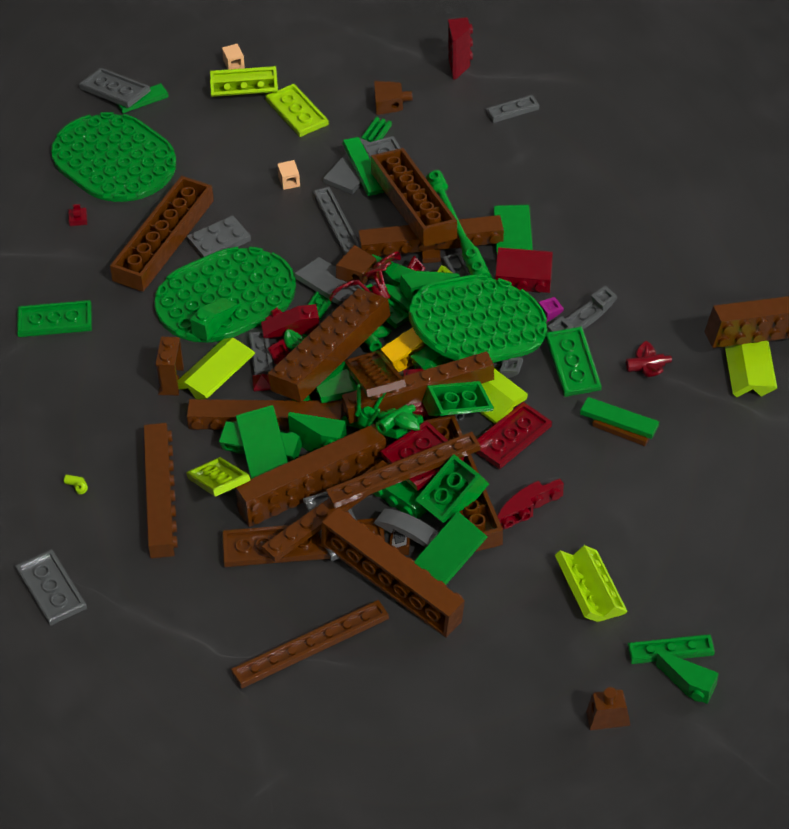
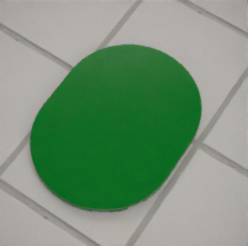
(114, 157)
(242, 275)
(477, 316)

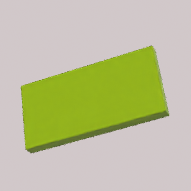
(297, 110)
(218, 476)

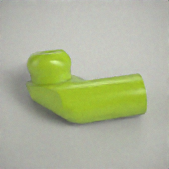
(78, 482)

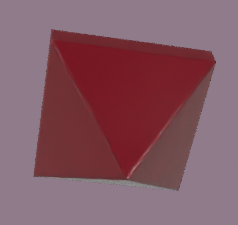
(416, 265)
(278, 351)
(261, 382)

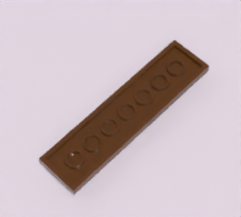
(375, 374)
(245, 545)

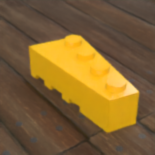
(401, 348)

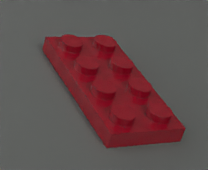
(512, 435)

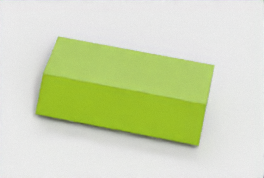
(243, 81)
(215, 368)
(751, 368)
(503, 396)
(591, 584)

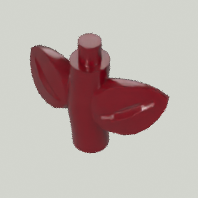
(647, 360)

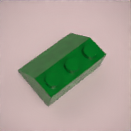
(456, 399)

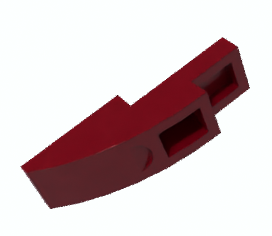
(533, 496)

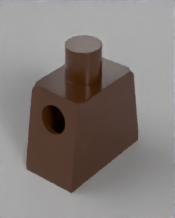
(390, 97)
(355, 265)
(607, 710)

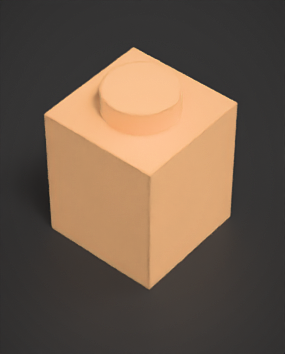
(233, 57)
(288, 175)

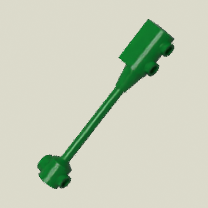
(471, 255)

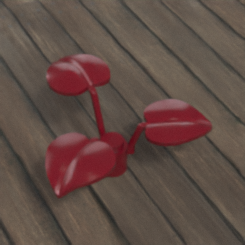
(380, 287)

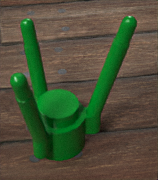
(367, 414)

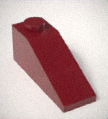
(299, 319)

